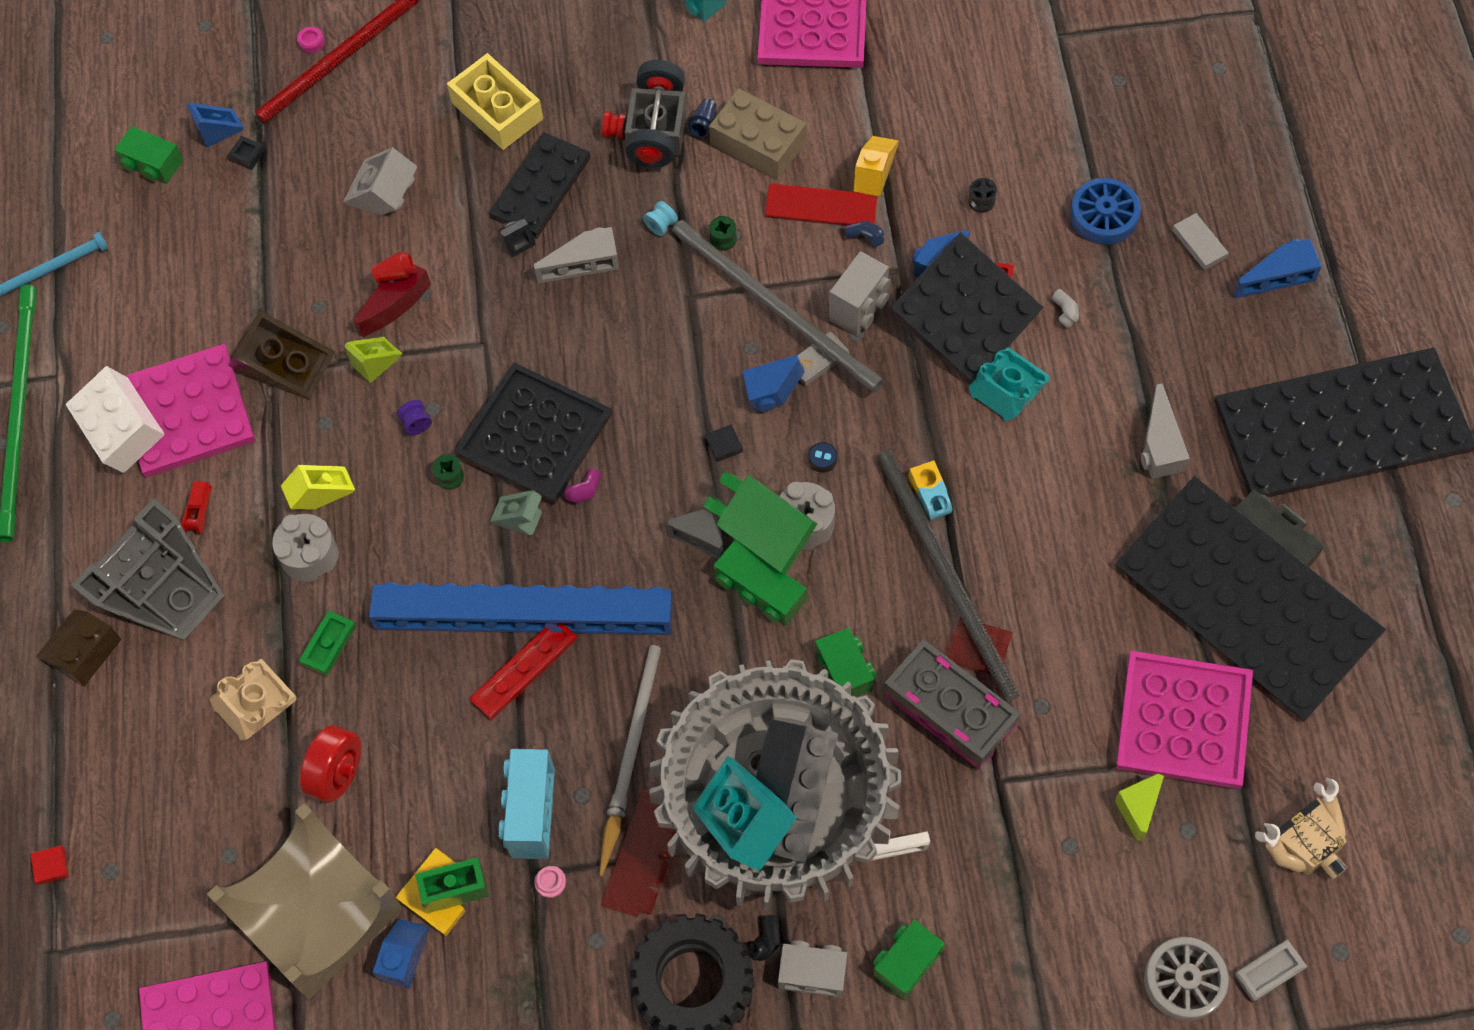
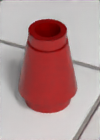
(394, 268)

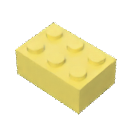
(495, 101)

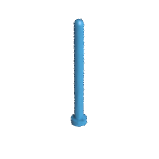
(53, 264)

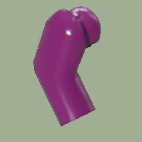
(584, 490)

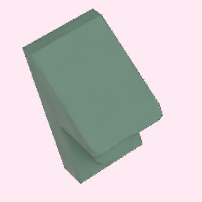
(518, 512)

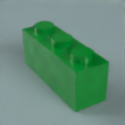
(759, 583)

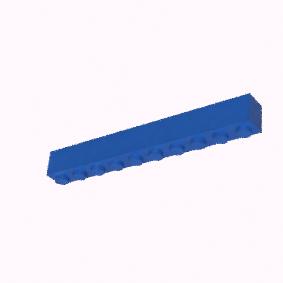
(521, 609)

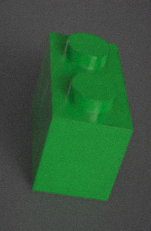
(148, 155)
(843, 660)
(452, 885)
(908, 958)

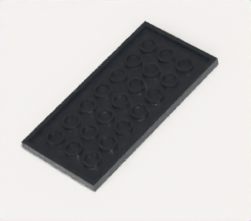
(1344, 423)
(1250, 598)

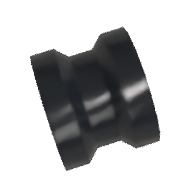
(987, 190)

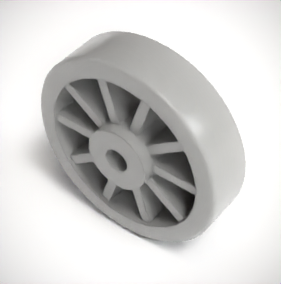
(1186, 978)

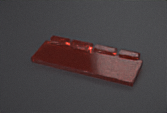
(639, 862)

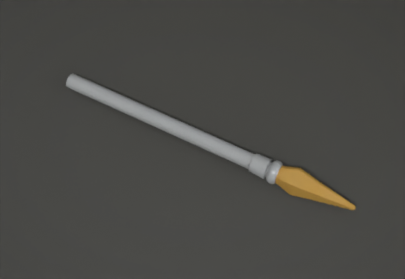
(619, 799)

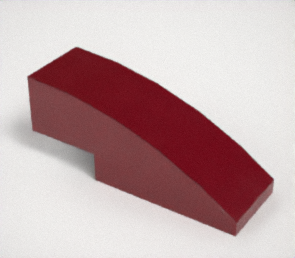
(391, 301)

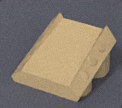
(251, 699)

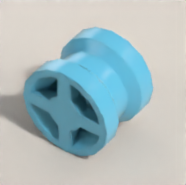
(660, 218)

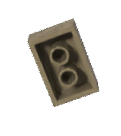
(758, 134)

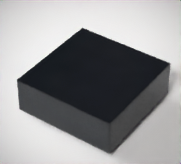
(246, 153)
(724, 443)

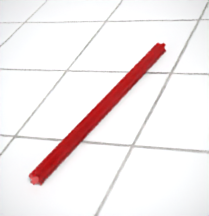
(332, 58)

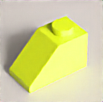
(316, 486)

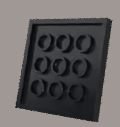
(965, 308)
(533, 433)

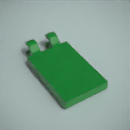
(762, 521)

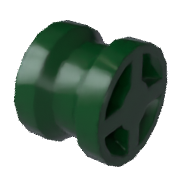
(718, 238)
(448, 479)

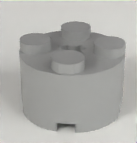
(817, 505)
(305, 547)

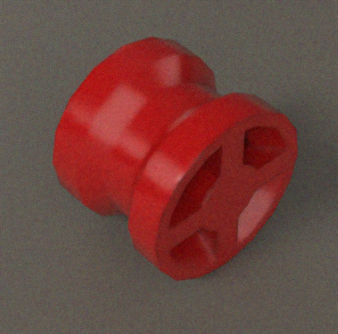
(614, 125)

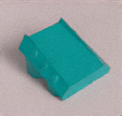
(1008, 383)

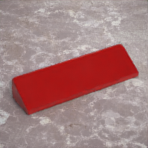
(819, 205)

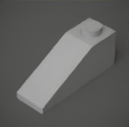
(584, 255)
(1164, 446)

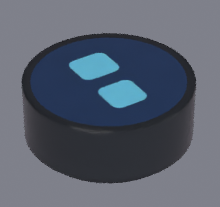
(823, 457)

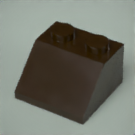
(80, 646)

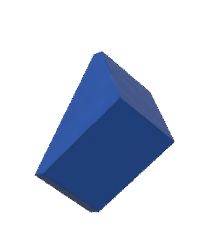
(214, 122)

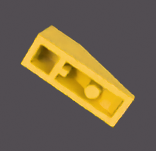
(874, 165)

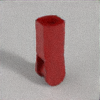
(198, 505)

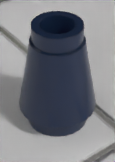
(702, 118)

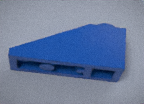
(1286, 267)

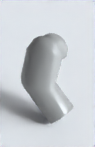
(1069, 307)

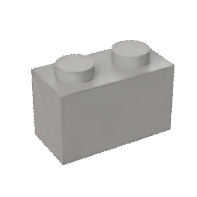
(812, 969)

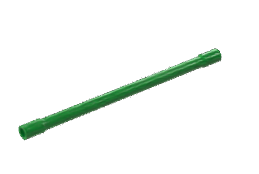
(26, 309)

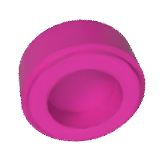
(310, 40)

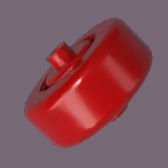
(330, 763)

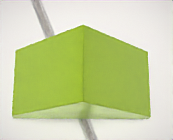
(372, 356)
(1138, 804)

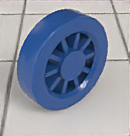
(1105, 210)

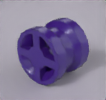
(414, 417)

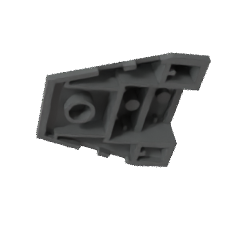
(153, 576)

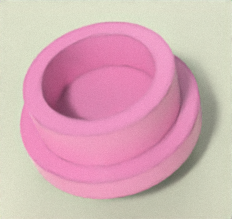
(550, 881)

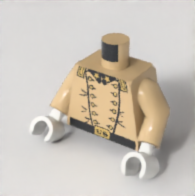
(1310, 836)

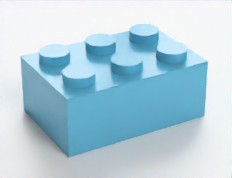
(527, 804)

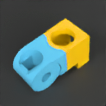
(930, 490)

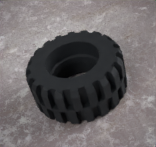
(684, 937)

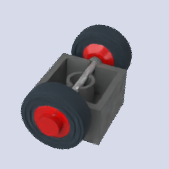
(656, 114)

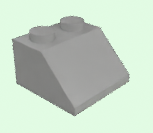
(381, 182)

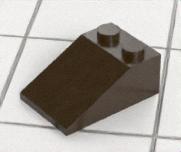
(281, 357)

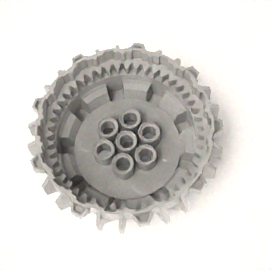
(734, 723)

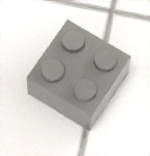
(859, 294)

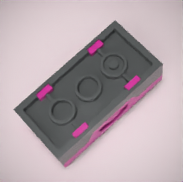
(951, 704)

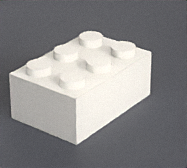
(115, 419)

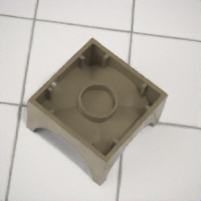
(309, 905)

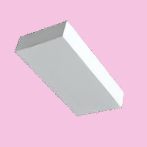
(903, 845)

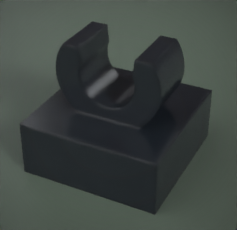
(517, 236)

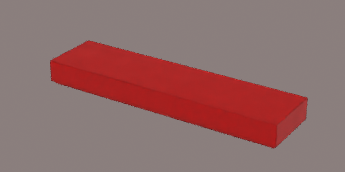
(522, 670)

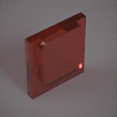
(966, 654)

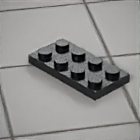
(540, 183)

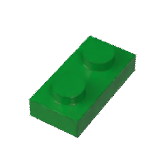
(327, 643)

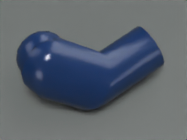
(866, 229)

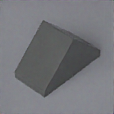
(697, 531)

